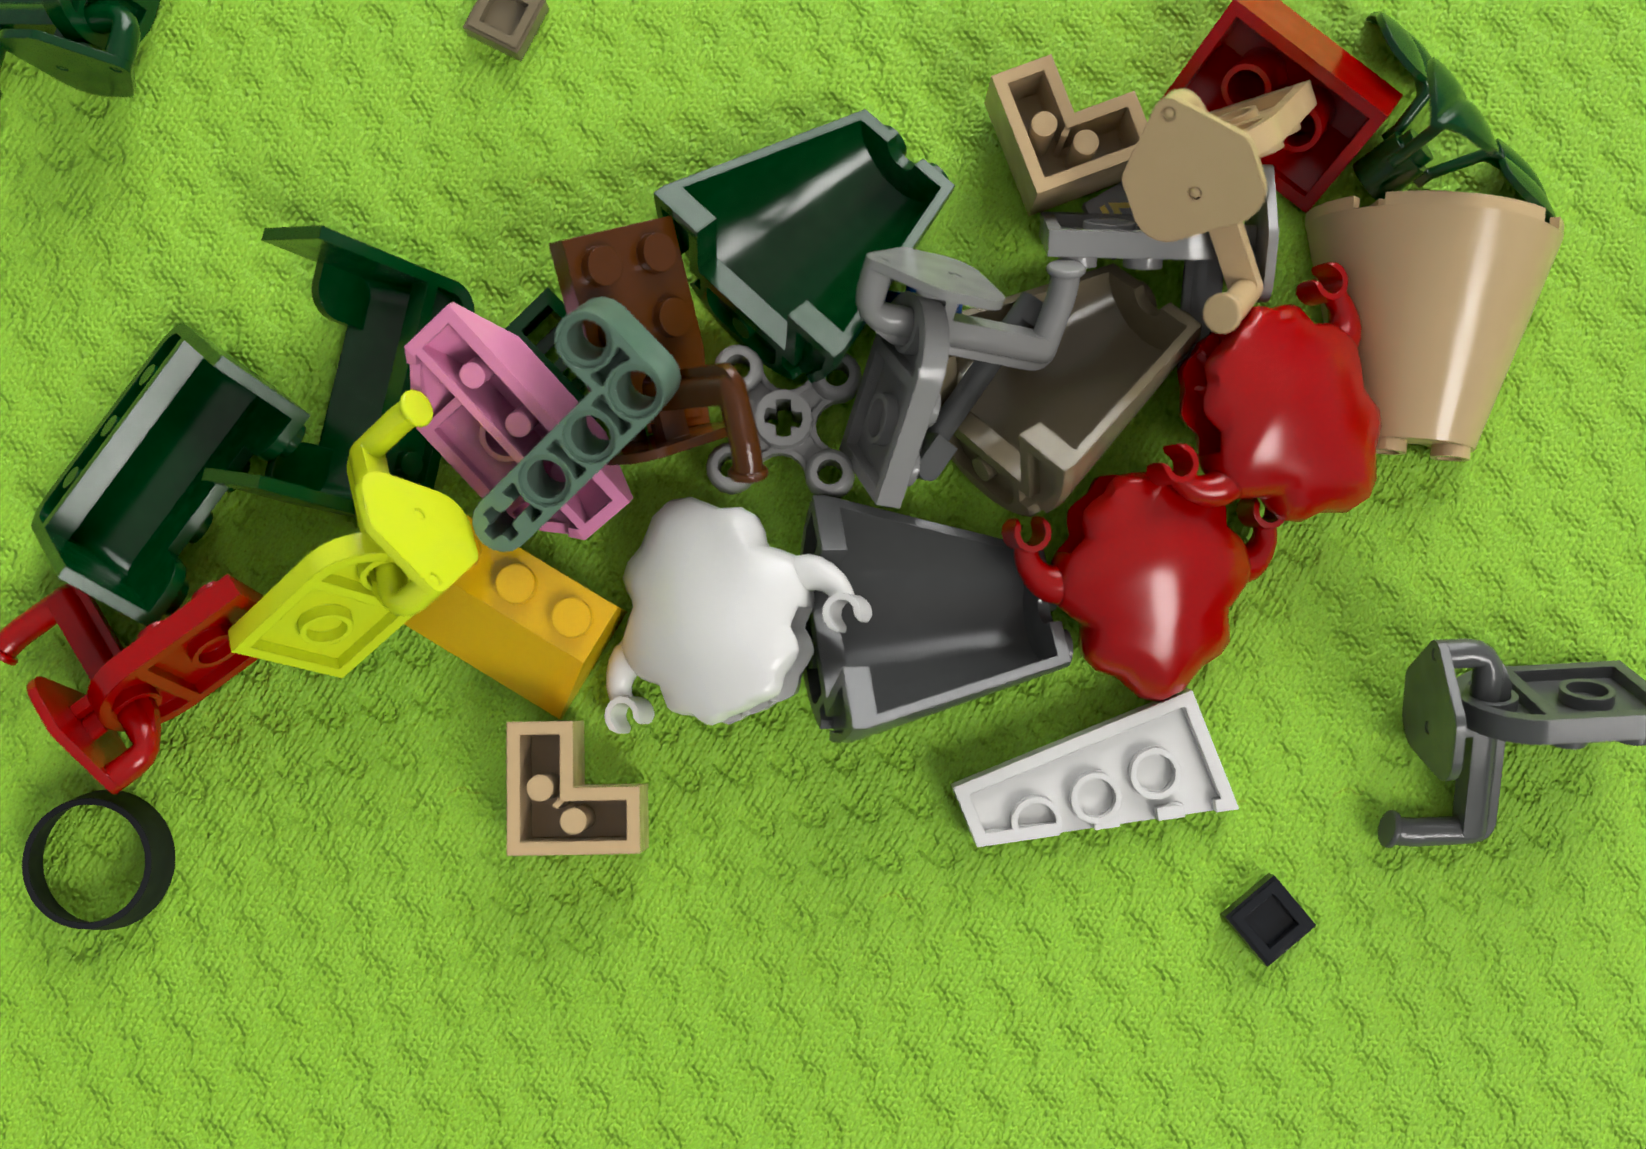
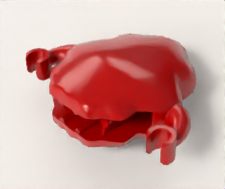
(1279, 410)
(1146, 577)

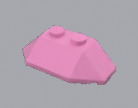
(494, 407)

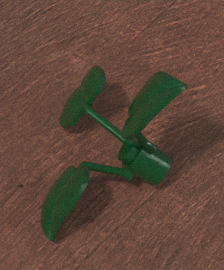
(1404, 156)

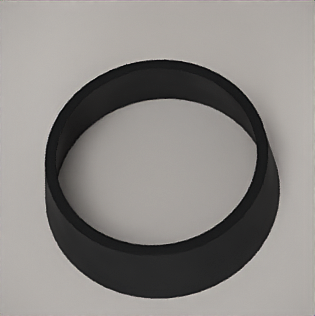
(157, 847)

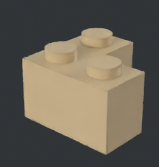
(1049, 146)
(554, 808)

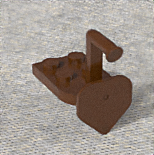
(646, 275)

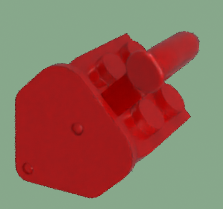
(130, 687)

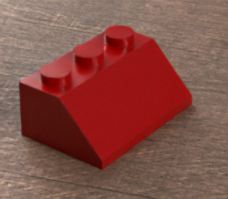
(1271, 47)

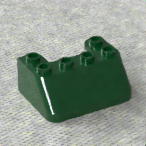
(138, 480)

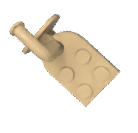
(1206, 175)

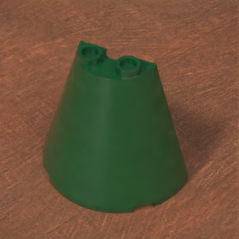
(789, 233)

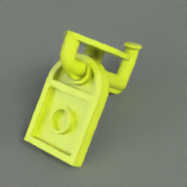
(369, 582)

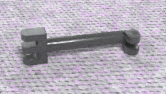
(936, 448)

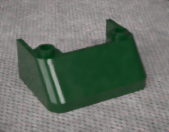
(383, 307)

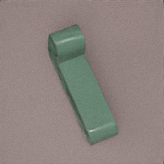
(571, 441)

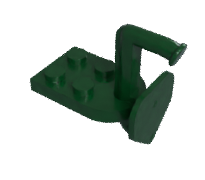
(68, 40)

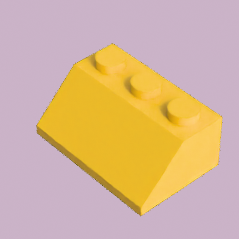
(522, 625)

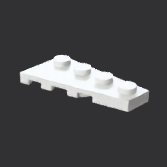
(1114, 773)

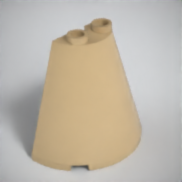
(1439, 303)

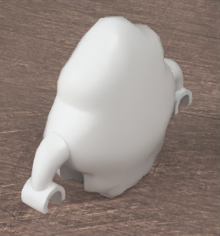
(718, 616)

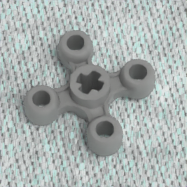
(804, 443)

